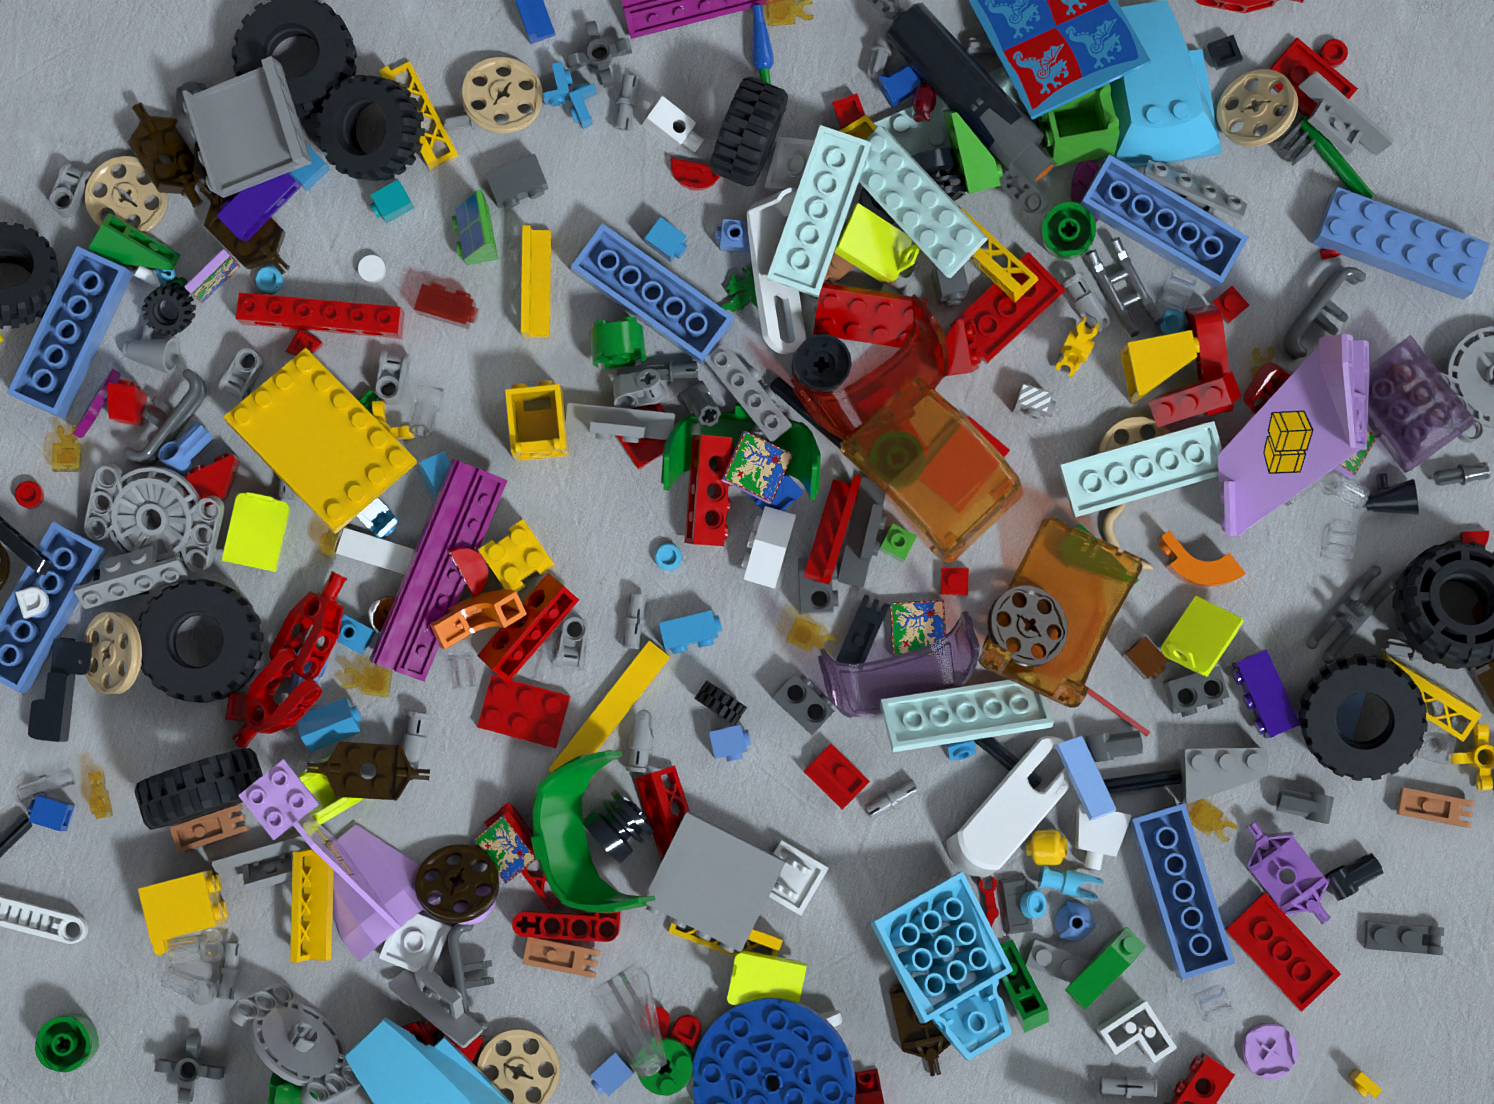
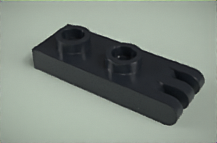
(862, 632)

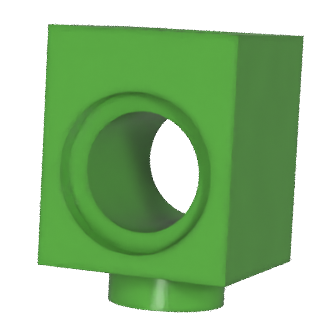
(897, 543)

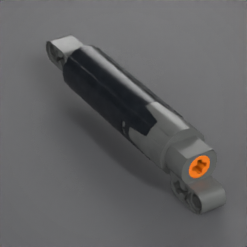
(973, 95)

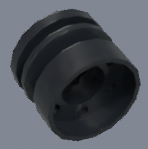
(938, 165)
(832, 354)
(618, 826)

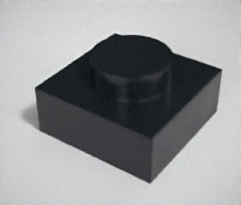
(1224, 52)

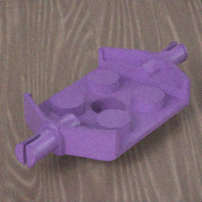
(1282, 852)

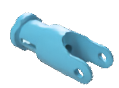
(1067, 882)

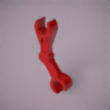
(992, 911)

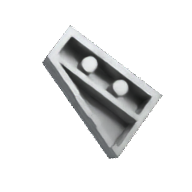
(1217, 770)

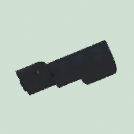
(52, 715)

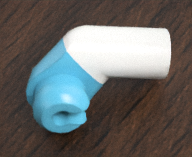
(155, 277)

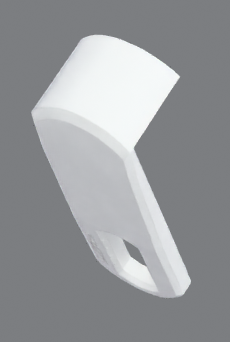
(765, 227)
(1007, 815)

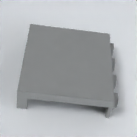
(247, 129)
(713, 882)

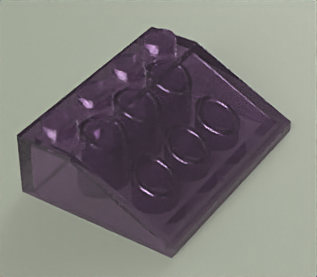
(1413, 405)

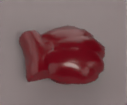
(923, 102)

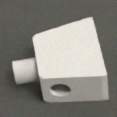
(661, 124)
(1099, 835)

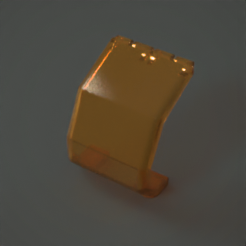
(934, 467)
(1089, 585)

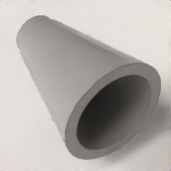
(155, 353)

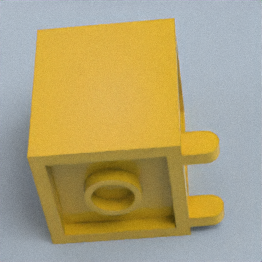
(537, 432)
(182, 907)

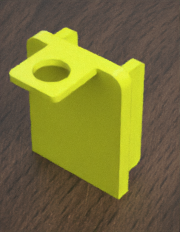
(875, 245)
(256, 531)
(1201, 636)
(329, 804)
(765, 976)

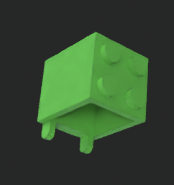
(1085, 128)

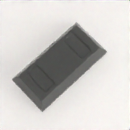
(1011, 893)

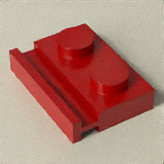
(836, 776)

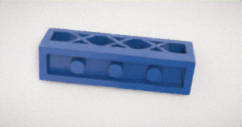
(535, 20)

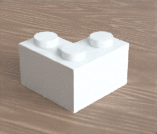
(768, 546)
(1140, 1025)

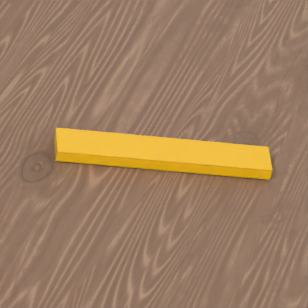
(615, 704)

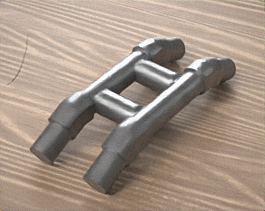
(1126, 271)

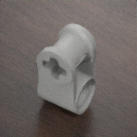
(70, 184)
(392, 371)
(240, 375)
(635, 389)
(572, 645)

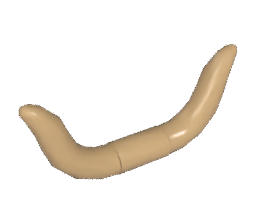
(1109, 533)

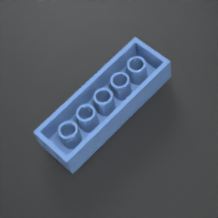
(1163, 221)
(1401, 243)
(652, 294)
(70, 333)
(29, 641)
(1181, 891)

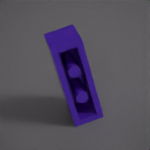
(257, 205)
(1265, 694)

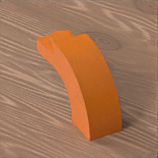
(1196, 571)
(476, 613)

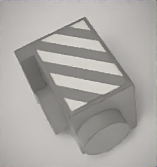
(1034, 402)

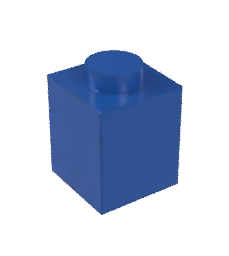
(50, 812)

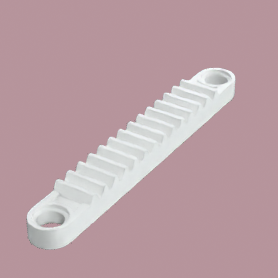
(39, 920)

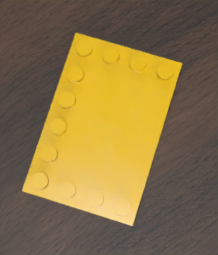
(320, 440)

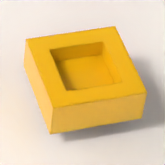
(1363, 1084)

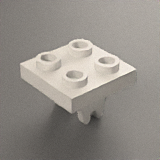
(797, 879)

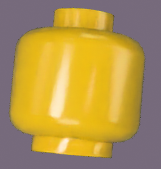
(1047, 847)

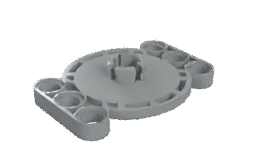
(1471, 378)
(135, 528)
(314, 1057)

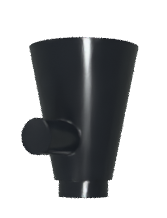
(1393, 499)

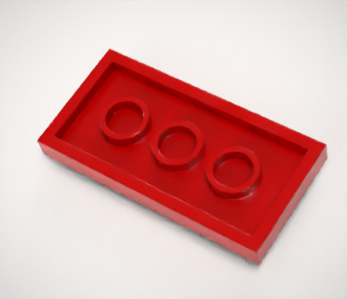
(864, 315)
(1001, 319)
(1282, 952)

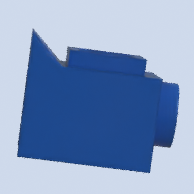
(899, 84)

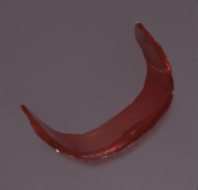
(921, 356)

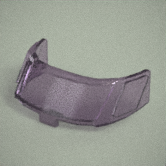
(939, 666)

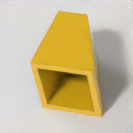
(1155, 360)

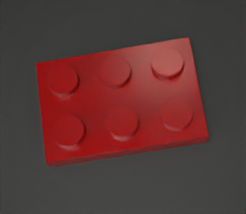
(524, 711)

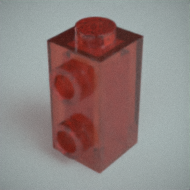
(446, 306)

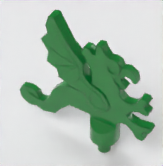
(741, 300)

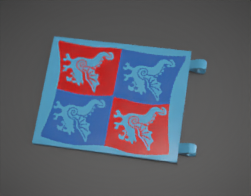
(1060, 47)

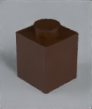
(1145, 659)

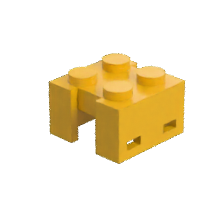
(516, 557)

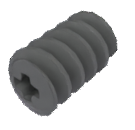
(1293, 140)

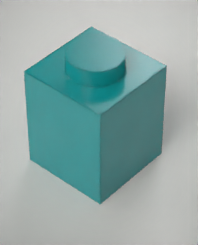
(391, 201)

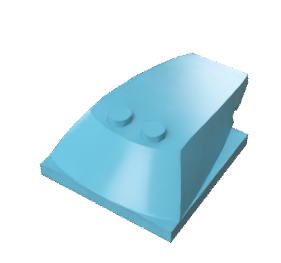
(1167, 104)
(949, 964)
(405, 1071)

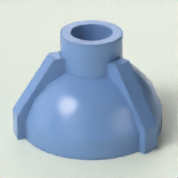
(1064, 919)

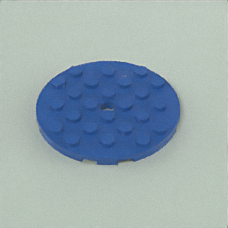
(778, 1040)

